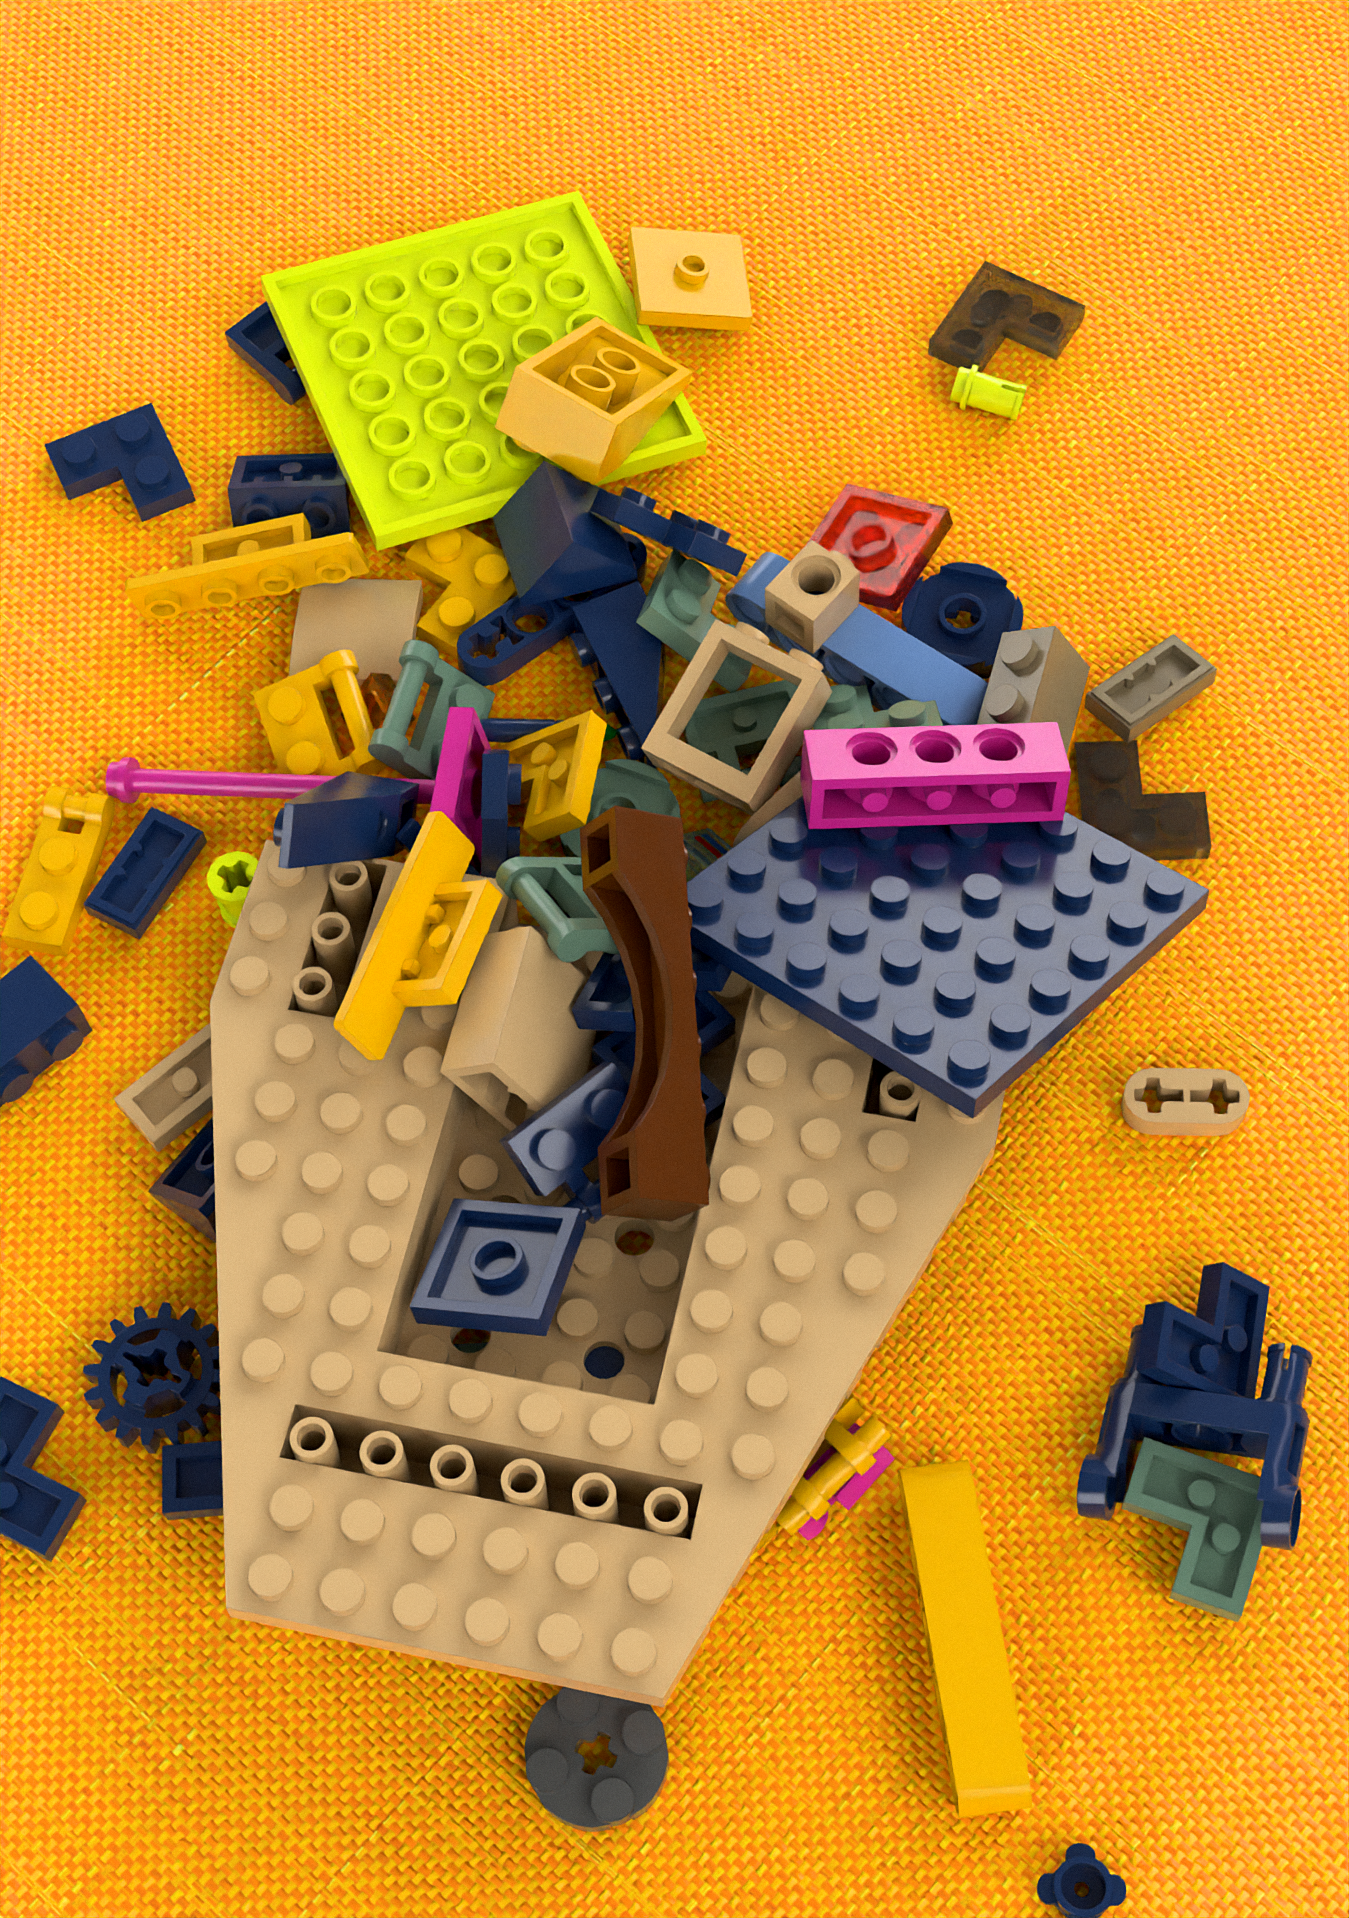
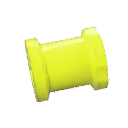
(231, 890)

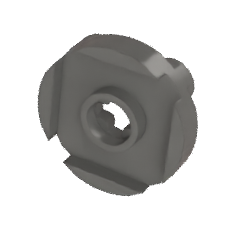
(612, 1793)

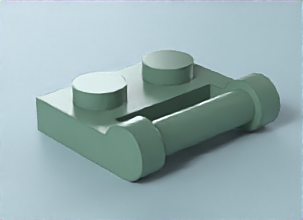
(447, 689)
(562, 876)

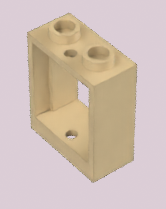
(710, 774)

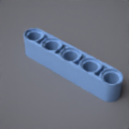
(869, 653)

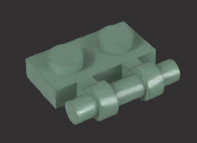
(740, 725)

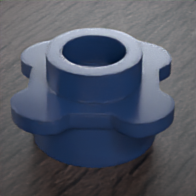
(1081, 1867)

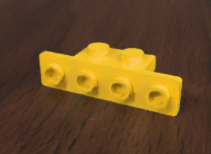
(248, 564)
(422, 939)

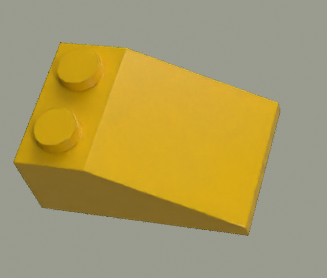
(589, 399)

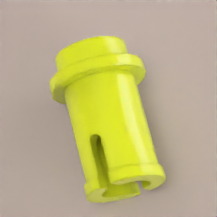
(987, 393)

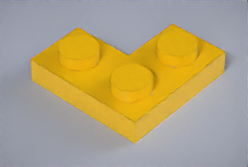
(473, 582)
(559, 773)

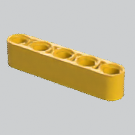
(964, 1640)

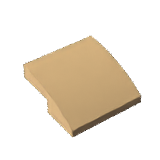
(357, 616)

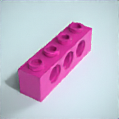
(934, 775)

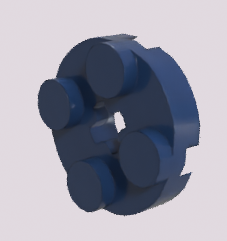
(968, 589)

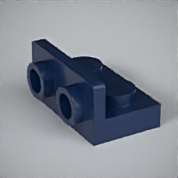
(290, 485)

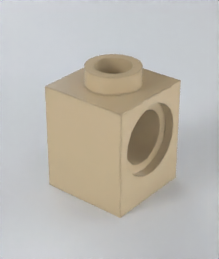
(810, 617)

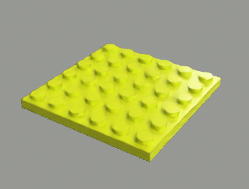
(418, 348)

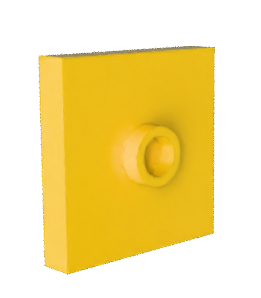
(689, 279)

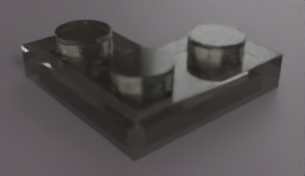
(1002, 307)
(1113, 802)

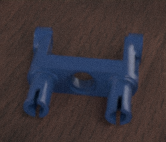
(1258, 1428)

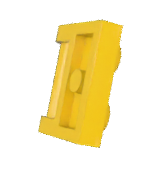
(301, 726)

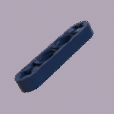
(521, 646)

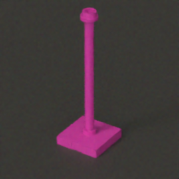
(454, 791)

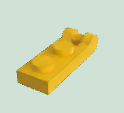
(59, 872)

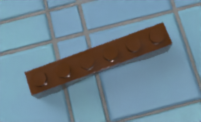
(638, 884)

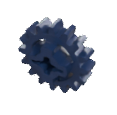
(156, 1348)

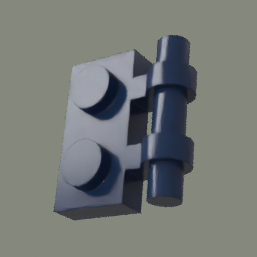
(566, 1137)

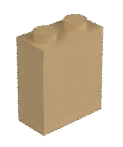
(516, 1027)

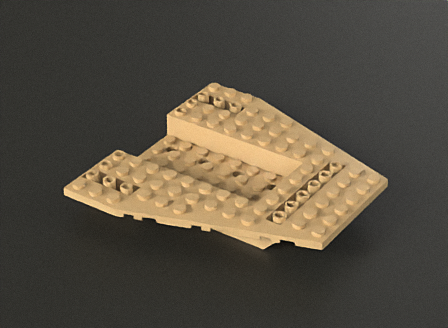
(505, 1493)

